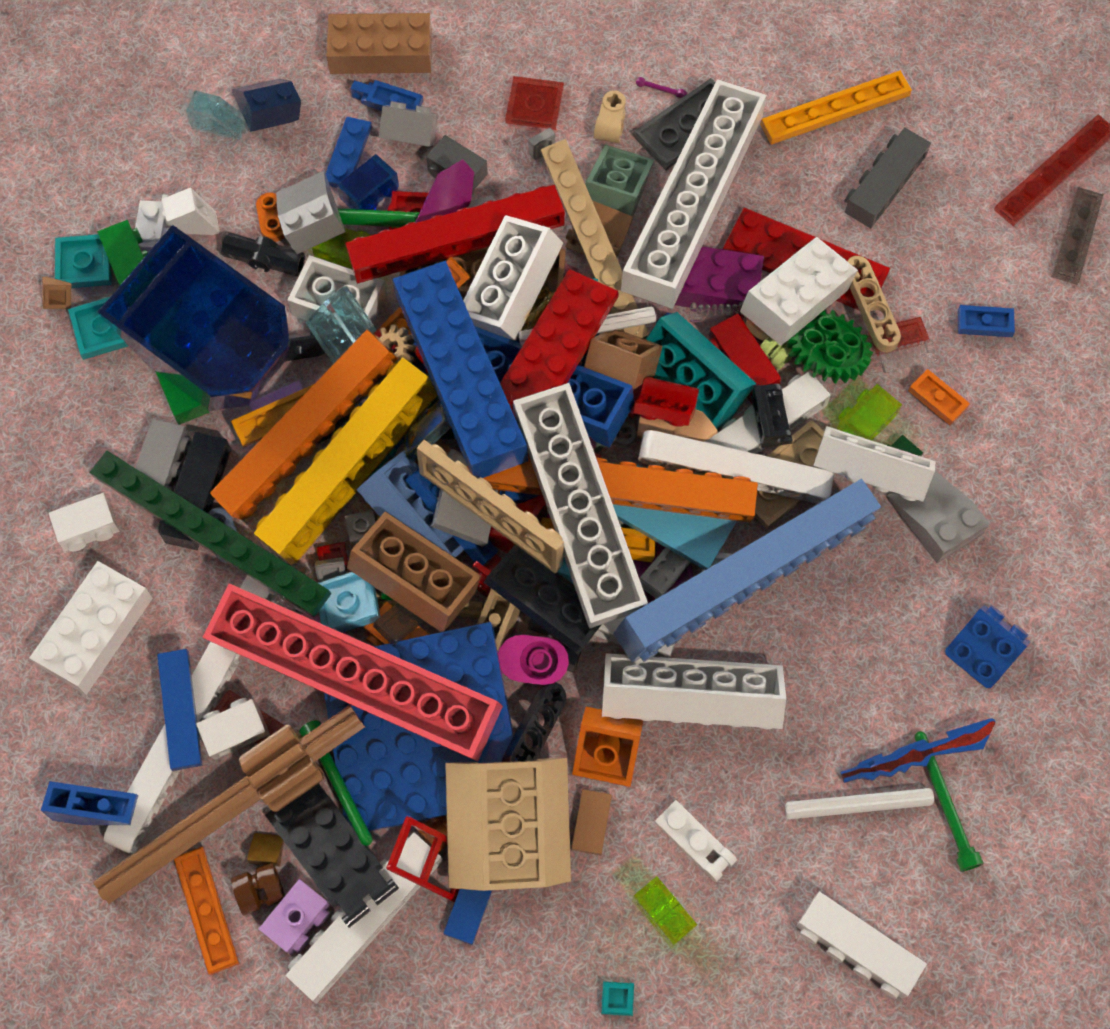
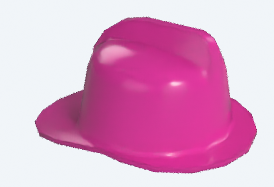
(533, 659)

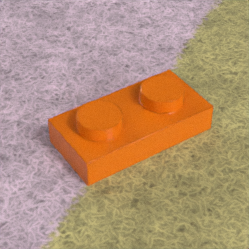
(939, 397)

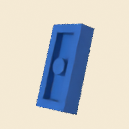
(986, 321)

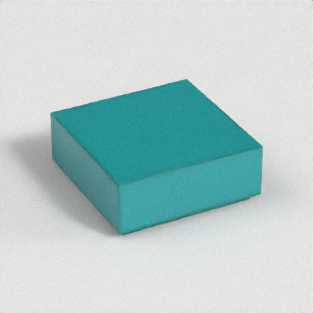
(617, 999)

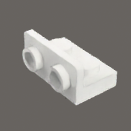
(151, 223)

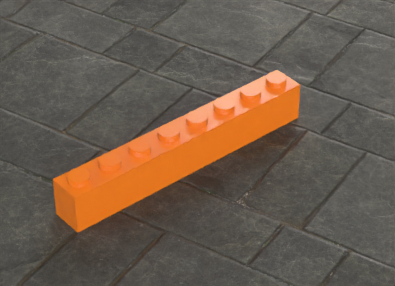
(304, 426)

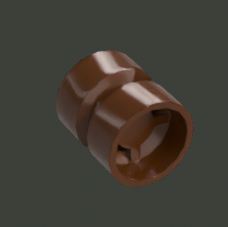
(246, 889)

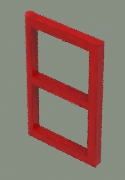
(423, 880)

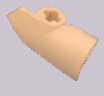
(699, 428)

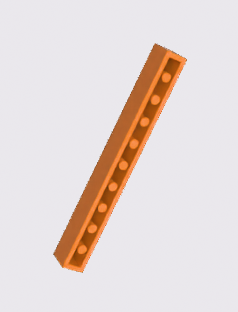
(654, 489)

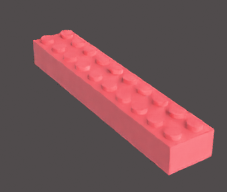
(353, 672)

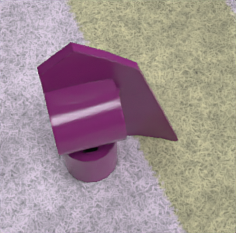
(449, 191)

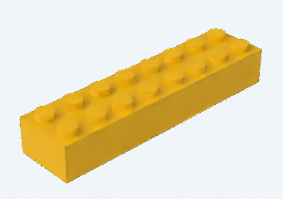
(346, 461)

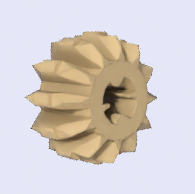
(401, 339)

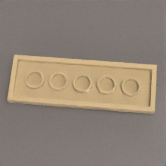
(494, 509)

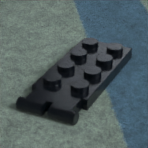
(332, 853)

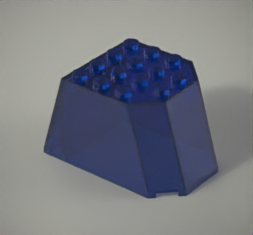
(200, 323)

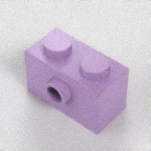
(295, 918)

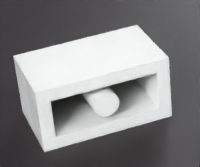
(84, 522)
(232, 728)

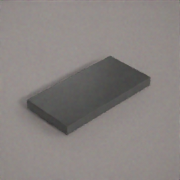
(669, 131)

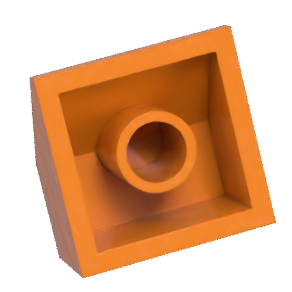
(607, 747)

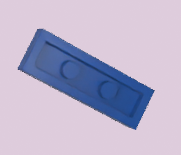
(348, 150)

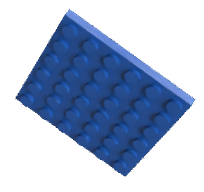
(400, 772)

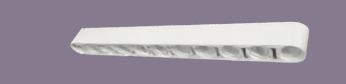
(155, 773)

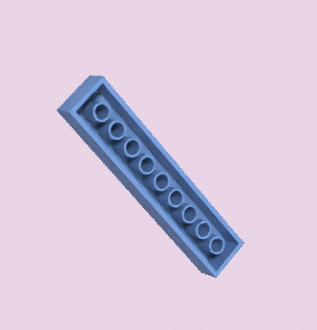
(746, 572)

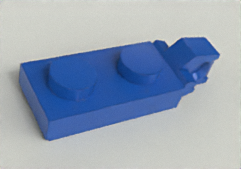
(381, 94)

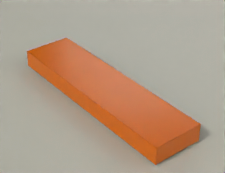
(206, 911)

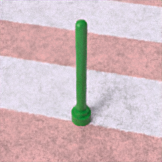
(341, 790)
(967, 856)

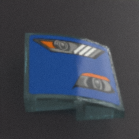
(428, 427)

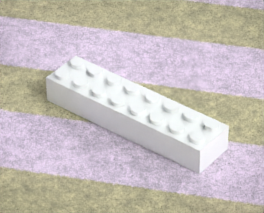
(579, 505)

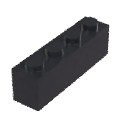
(195, 480)

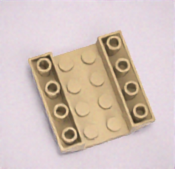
(507, 824)

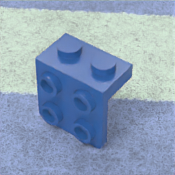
(987, 646)

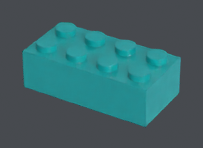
(697, 363)

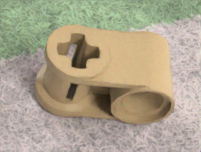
(611, 117)

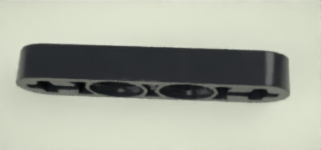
(532, 727)

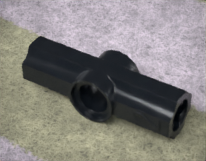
(262, 254)

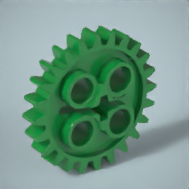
(831, 348)

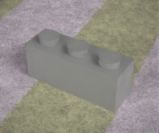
(163, 452)

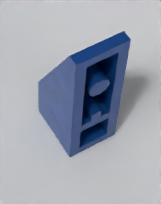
(88, 805)

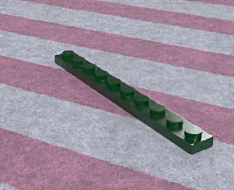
(211, 534)

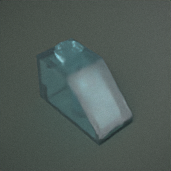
(215, 116)

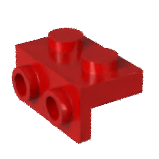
(666, 402)

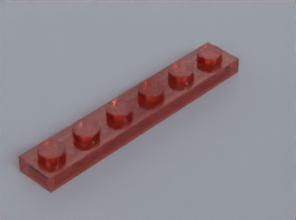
(1054, 171)

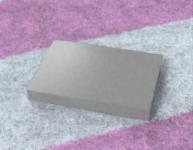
(456, 519)

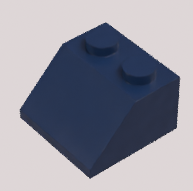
(268, 103)

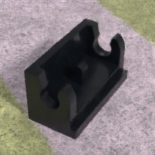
(771, 415)

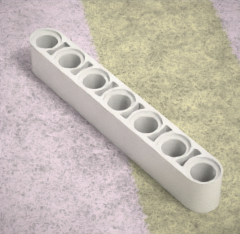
(772, 474)

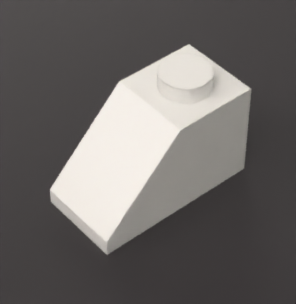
(190, 213)

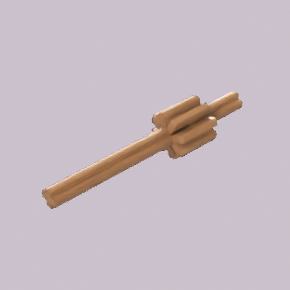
(276, 773)

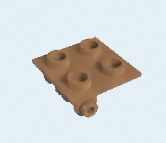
(615, 225)

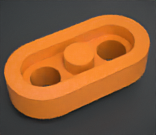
(268, 216)

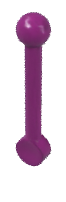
(640, 81)

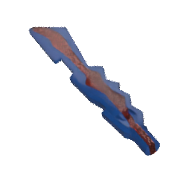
(959, 740)

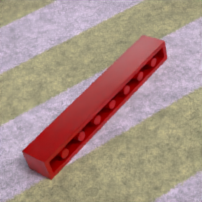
(449, 234)

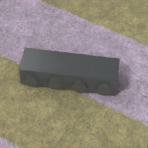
(887, 177)

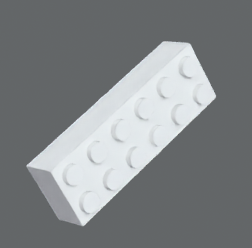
(694, 691)

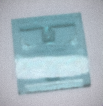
(339, 323)

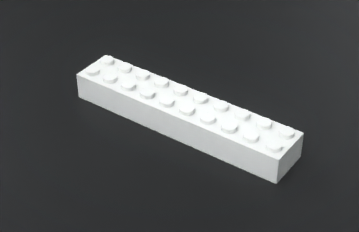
(693, 194)

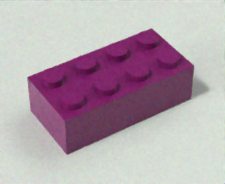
(720, 278)

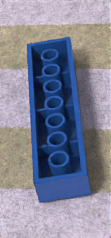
(460, 371)
(600, 399)

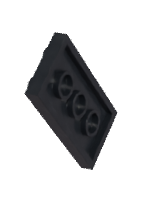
(542, 596)

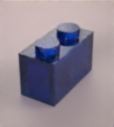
(368, 184)

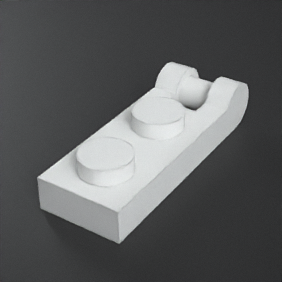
(694, 840)

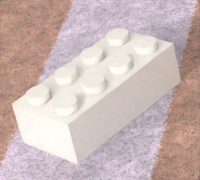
(511, 276)
(798, 291)
(91, 627)

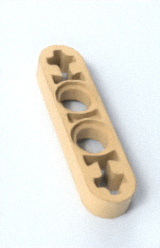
(876, 302)

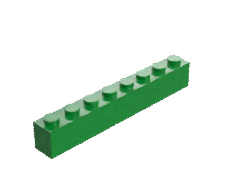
(124, 254)

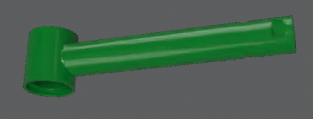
(376, 217)

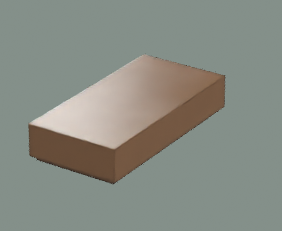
(591, 822)

